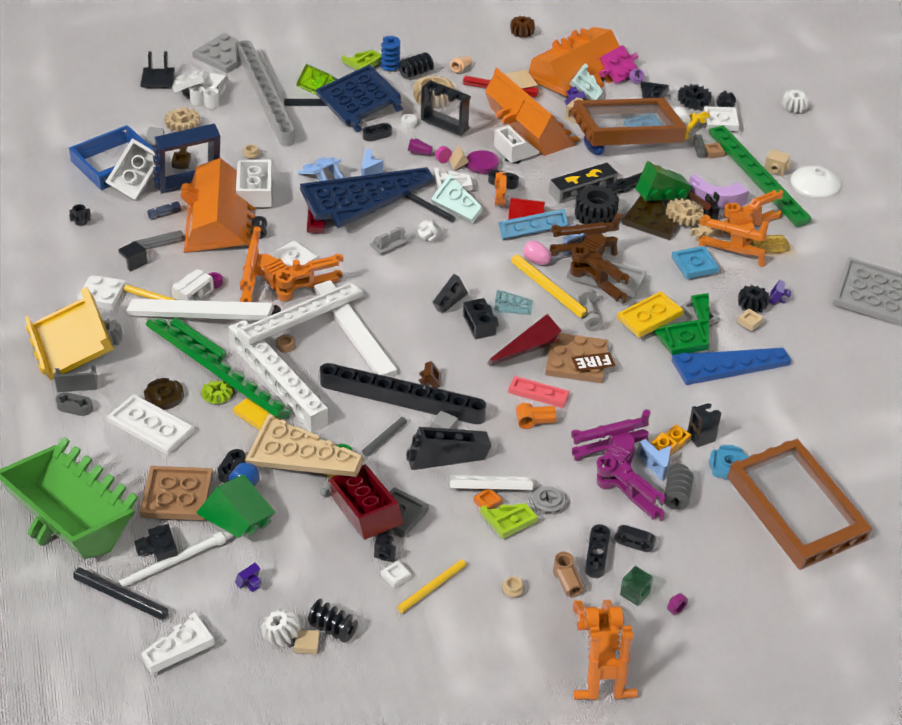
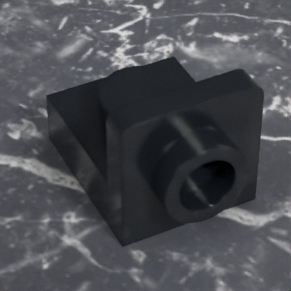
(383, 547)

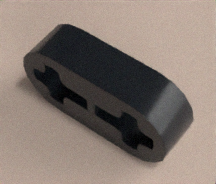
(377, 132)
(512, 180)
(228, 464)
(635, 538)

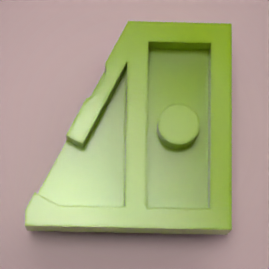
(362, 59)
(509, 518)

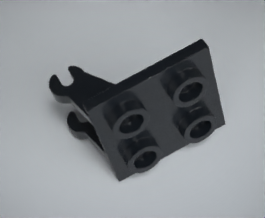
(157, 77)

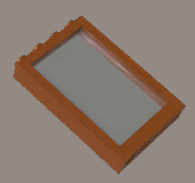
(628, 121)
(799, 503)

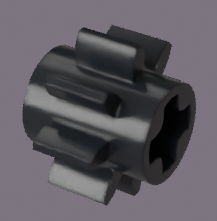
(726, 99)
(79, 215)

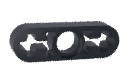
(600, 558)

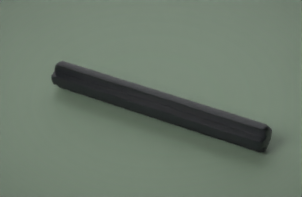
(121, 593)

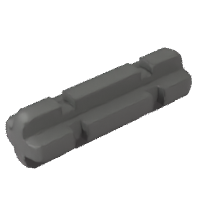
(699, 146)

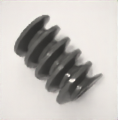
(678, 486)

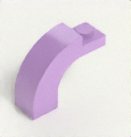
(729, 194)

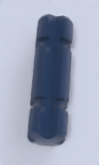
(164, 210)

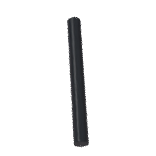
(431, 207)

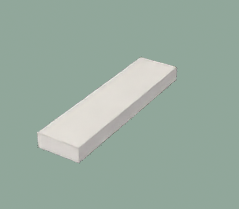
(491, 482)

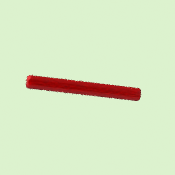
(483, 83)

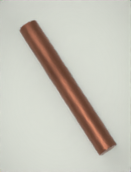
(699, 200)

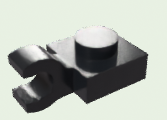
(713, 212)

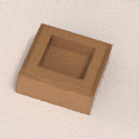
(714, 150)

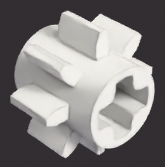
(428, 230)

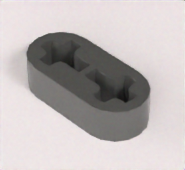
(74, 404)

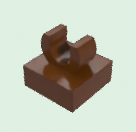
(430, 375)

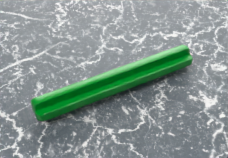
(198, 338)

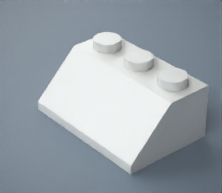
(255, 182)

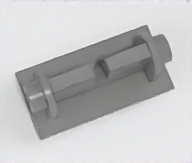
(387, 242)

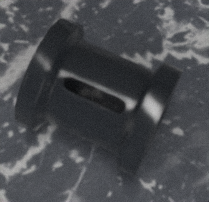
(256, 222)

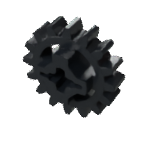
(694, 96)

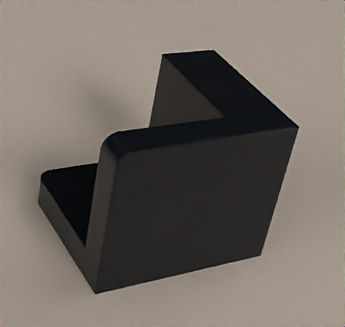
(134, 255)

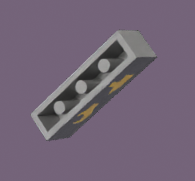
(567, 186)

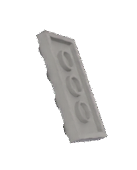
(636, 278)

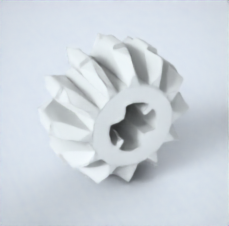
(795, 101)
(280, 627)

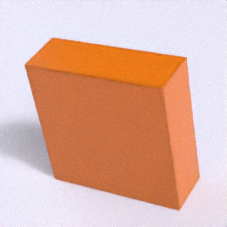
(488, 498)

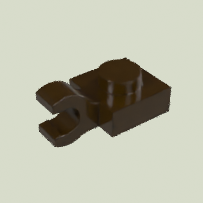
(181, 159)

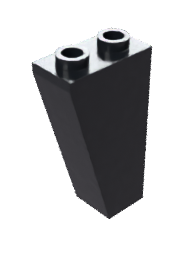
(446, 446)

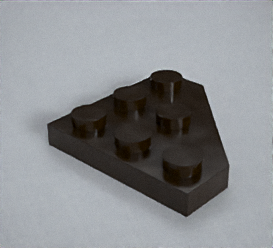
(650, 218)

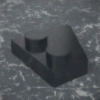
(653, 90)
(450, 294)

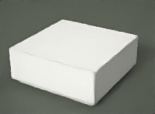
(396, 574)

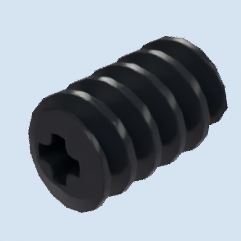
(416, 65)
(331, 622)

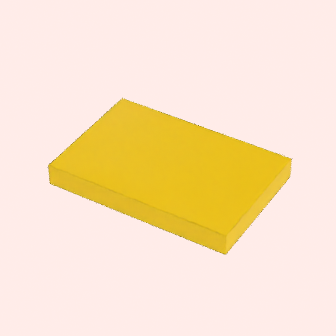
(650, 314)

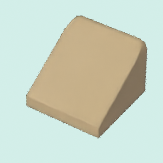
(458, 158)

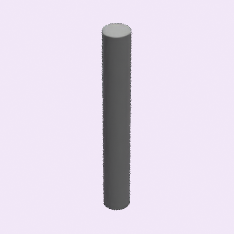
(384, 436)

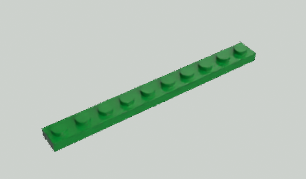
(759, 175)
(220, 369)

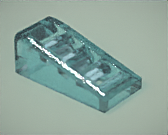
(508, 303)

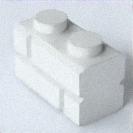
(193, 286)

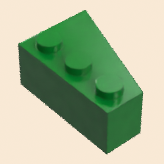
(662, 184)

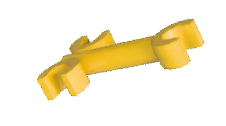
(700, 117)

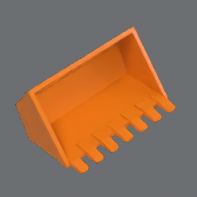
(563, 61)

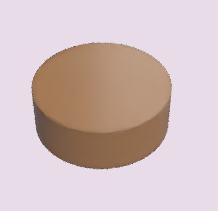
(285, 343)

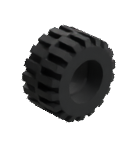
(596, 205)

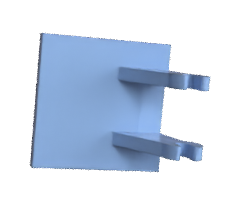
(318, 167)

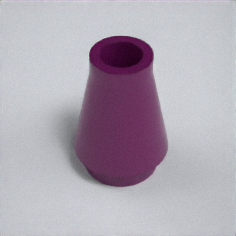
(419, 147)

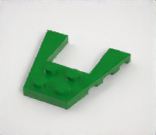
(689, 335)

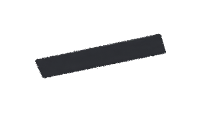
(304, 102)

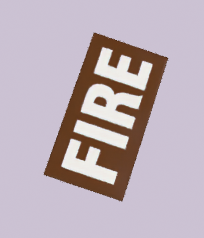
(593, 361)

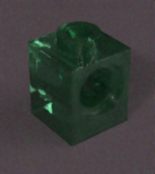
(636, 585)

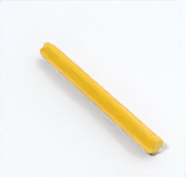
(549, 286)

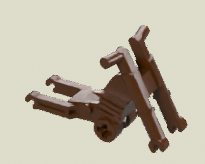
(589, 252)

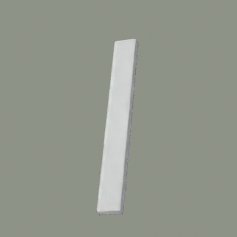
(199, 309)
(299, 313)
(359, 335)

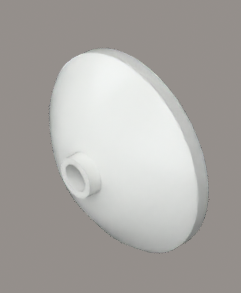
(815, 182)

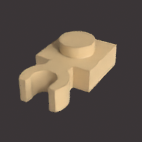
(704, 231)

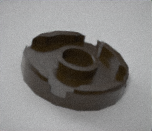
(164, 393)

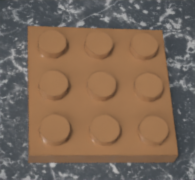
(560, 361)
(175, 492)

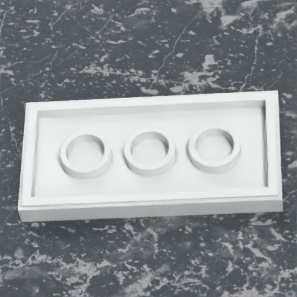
(150, 424)

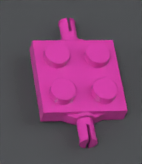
(618, 64)

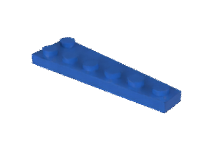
(711, 366)

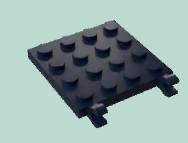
(359, 96)

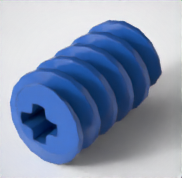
(390, 53)

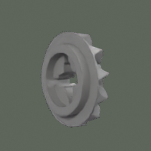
(553, 494)

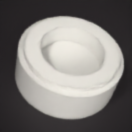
(409, 120)

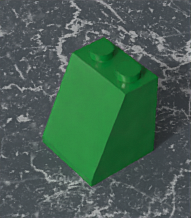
(237, 508)

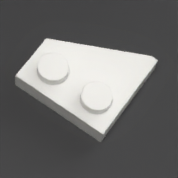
(463, 179)

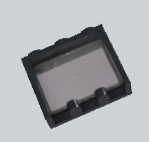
(445, 107)

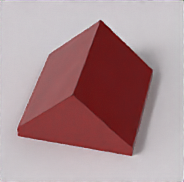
(523, 208)

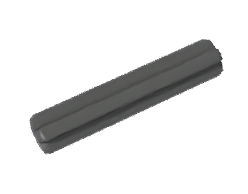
(161, 239)

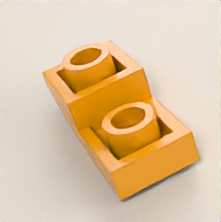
(675, 437)

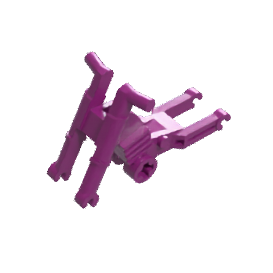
(618, 460)

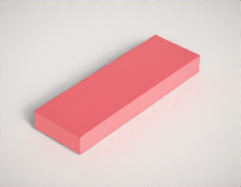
(538, 391)

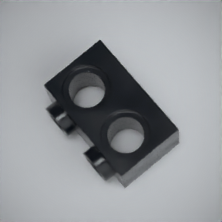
(480, 318)

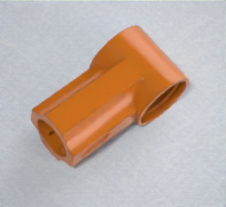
(529, 415)

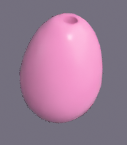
(536, 253)

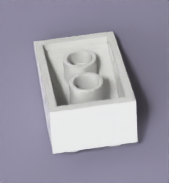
(133, 170)

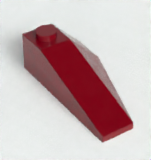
(534, 338)

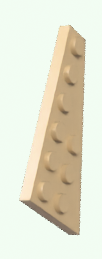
(300, 450)

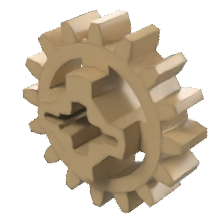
(182, 119)
(684, 212)

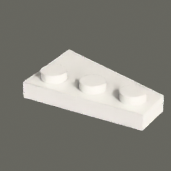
(182, 643)

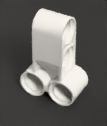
(209, 91)

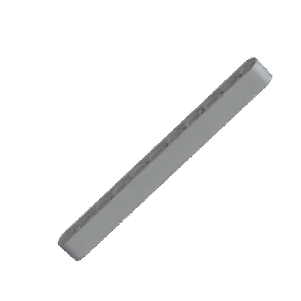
(266, 93)

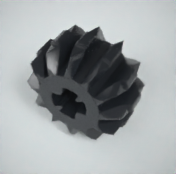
(753, 298)

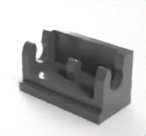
(76, 381)

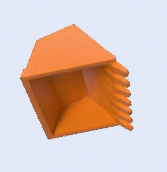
(527, 115)
(214, 210)

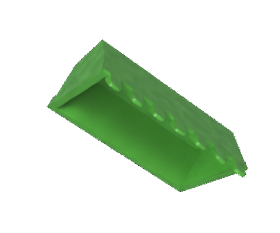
(69, 499)

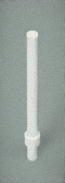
(217, 539)

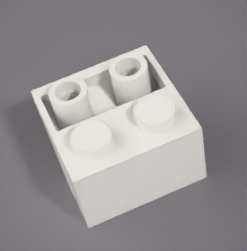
(513, 144)

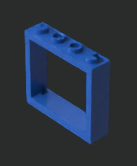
(99, 144)

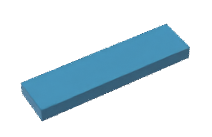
(532, 224)

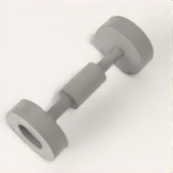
(593, 321)

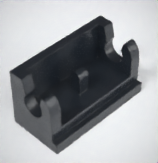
(703, 425)

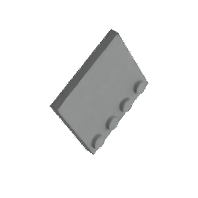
(871, 291)

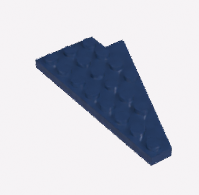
(359, 195)

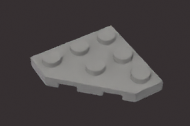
(218, 53)

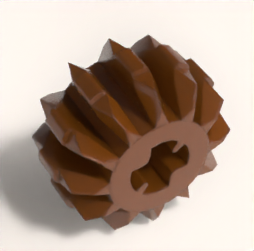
(522, 26)

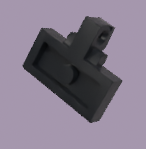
(159, 541)

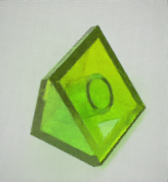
(313, 78)

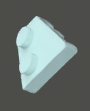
(586, 83)

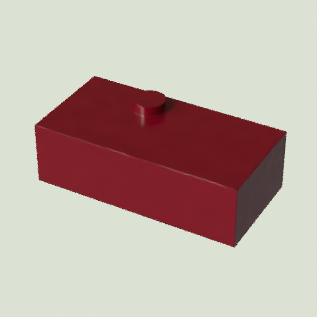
(366, 502)

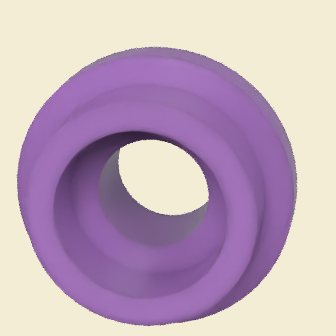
(639, 73)

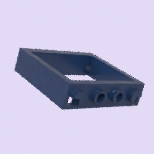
(178, 140)

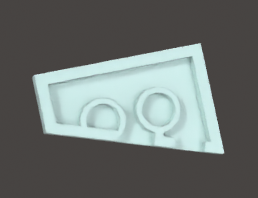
(456, 200)

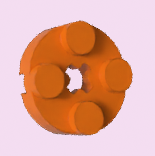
(500, 186)

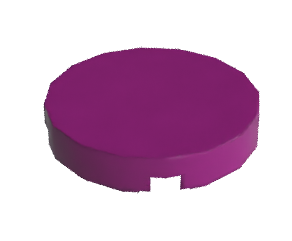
(482, 161)

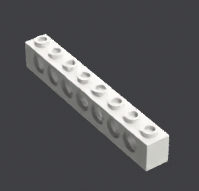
(281, 380)

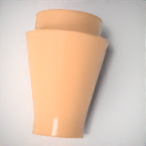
(459, 64)

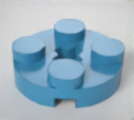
(719, 459)

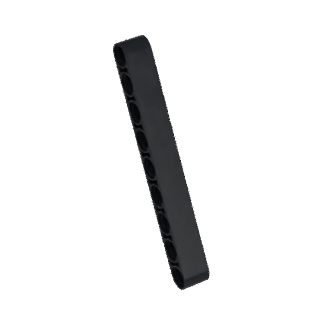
(402, 393)

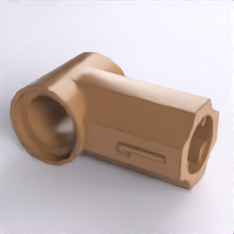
(567, 574)

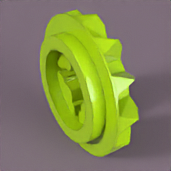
(219, 396)

